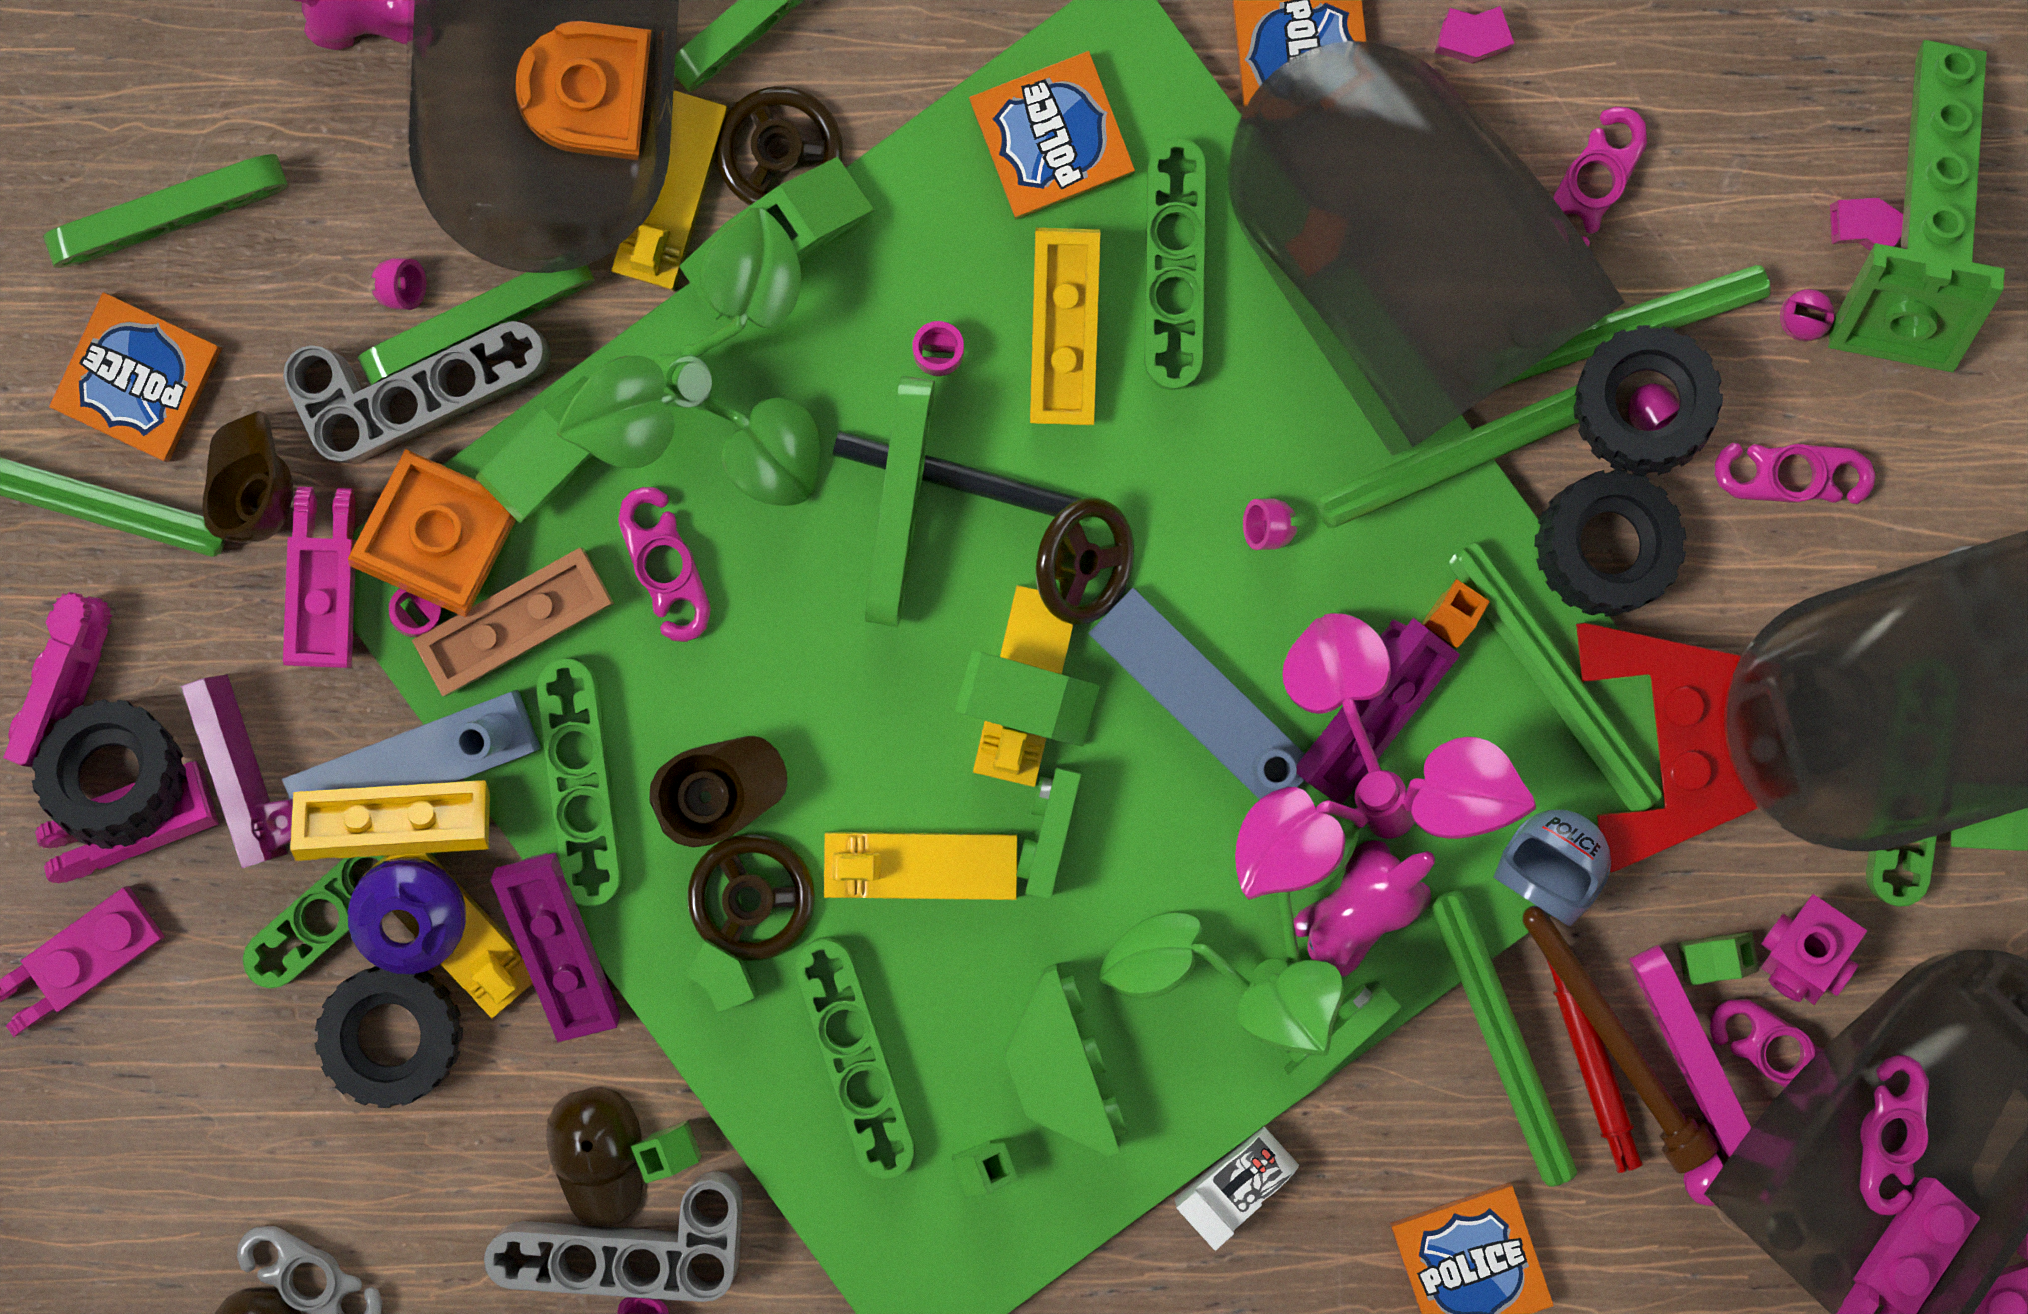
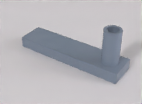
(1198, 695)
(432, 752)

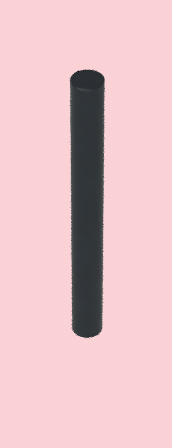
(959, 477)

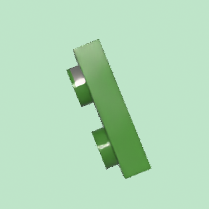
(1042, 858)
(1359, 1018)

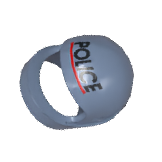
(1557, 863)

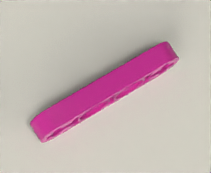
(1690, 1048)

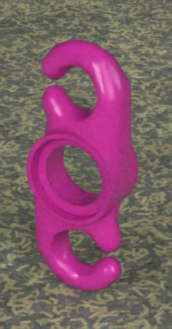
(1618, 161)
(1823, 463)
(640, 544)
(1764, 1029)
(1912, 1110)

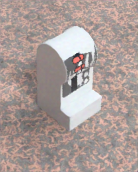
(1235, 1187)

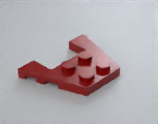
(1689, 720)

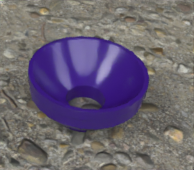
(415, 888)

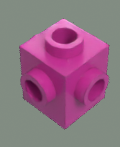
(1824, 935)

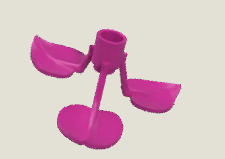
(1464, 794)

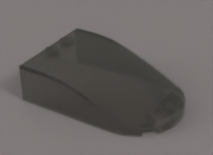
(484, 167)
(1406, 235)
(1890, 703)
(1801, 1162)

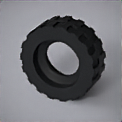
(1648, 351)
(1657, 531)
(79, 737)
(381, 1084)

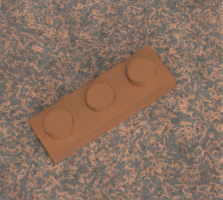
(513, 622)

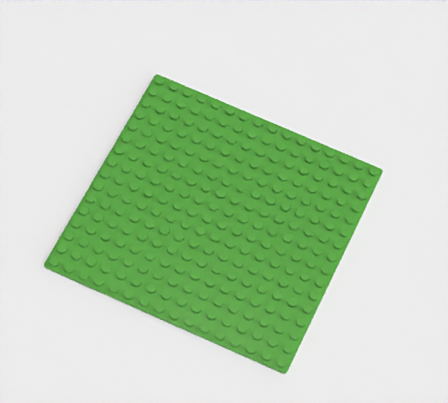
(872, 705)

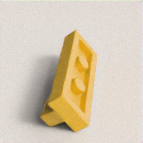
(661, 242)
(1065, 326)
(1035, 640)
(390, 820)
(920, 865)
(484, 959)

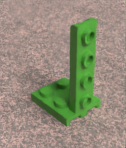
(1929, 296)

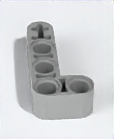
(426, 381)
(612, 1248)

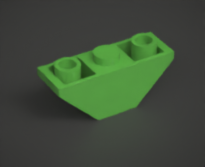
(808, 207)
(1059, 1068)

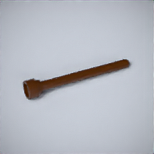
(1685, 1140)

